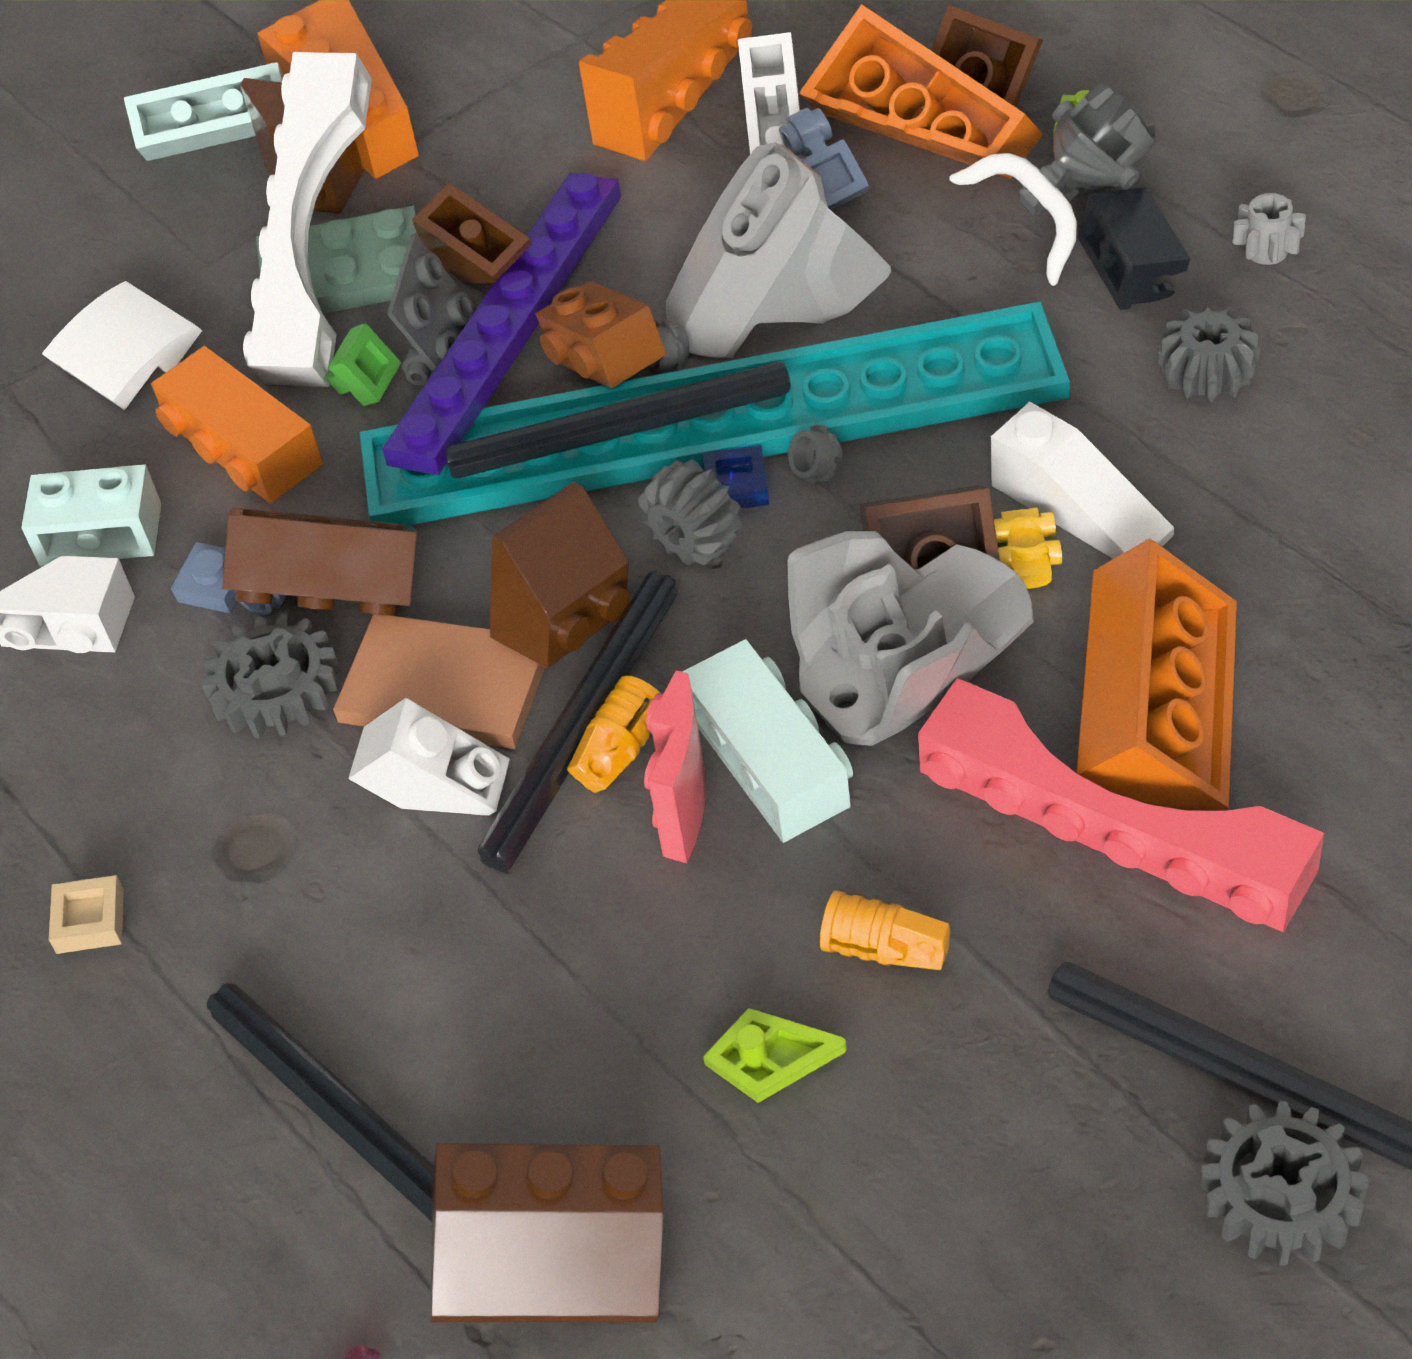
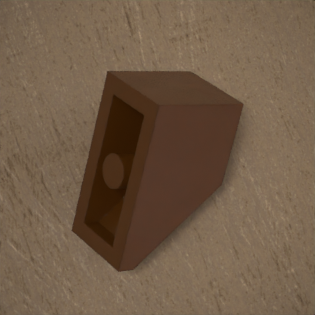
(468, 237)

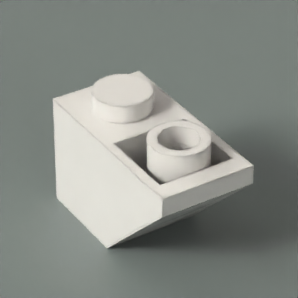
(67, 606)
(427, 763)

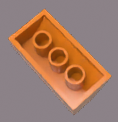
(1158, 683)

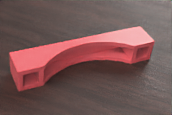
(1234, 857)

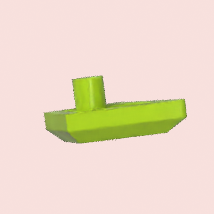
(770, 1053)

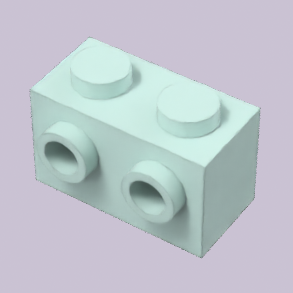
(92, 514)

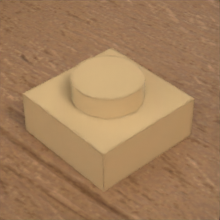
(86, 914)

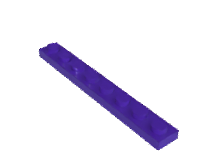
(501, 325)

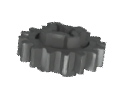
(270, 675)
(1279, 1190)

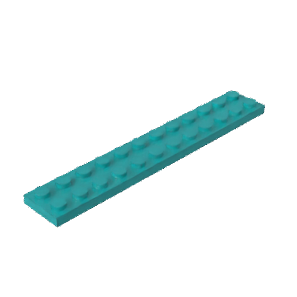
(848, 385)

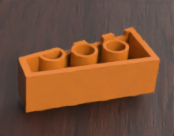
(335, 28)
(659, 72)
(911, 94)

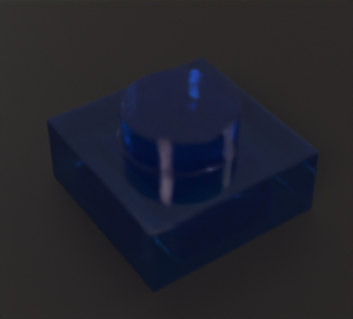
(743, 473)

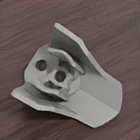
(770, 258)
(895, 632)

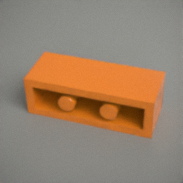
(236, 425)

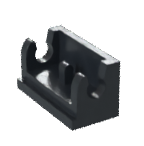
(1131, 245)

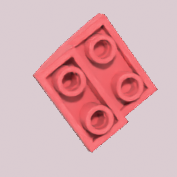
(676, 769)

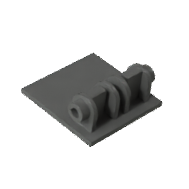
(427, 310)

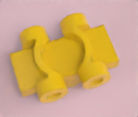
(1025, 546)

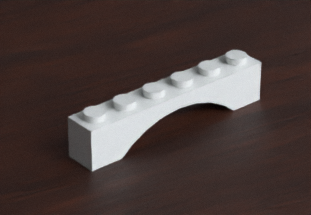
(322, 116)

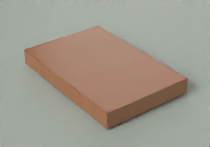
(445, 670)

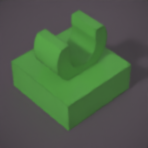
(362, 366)

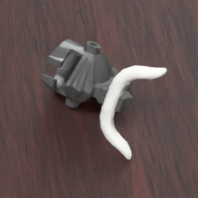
(1092, 150)

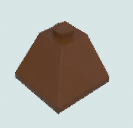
(987, 52)

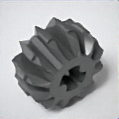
(1209, 353)
(690, 512)

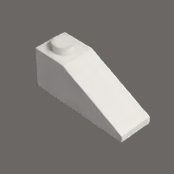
(768, 86)
(1062, 472)

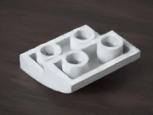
(121, 342)

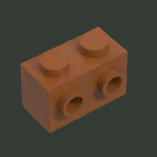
(599, 333)

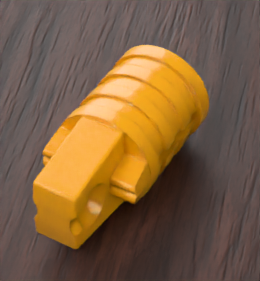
(613, 735)
(883, 932)

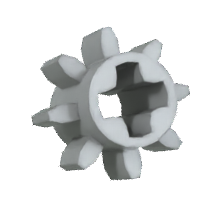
(1268, 228)

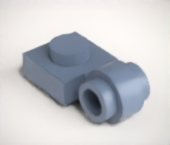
(835, 164)
(202, 582)

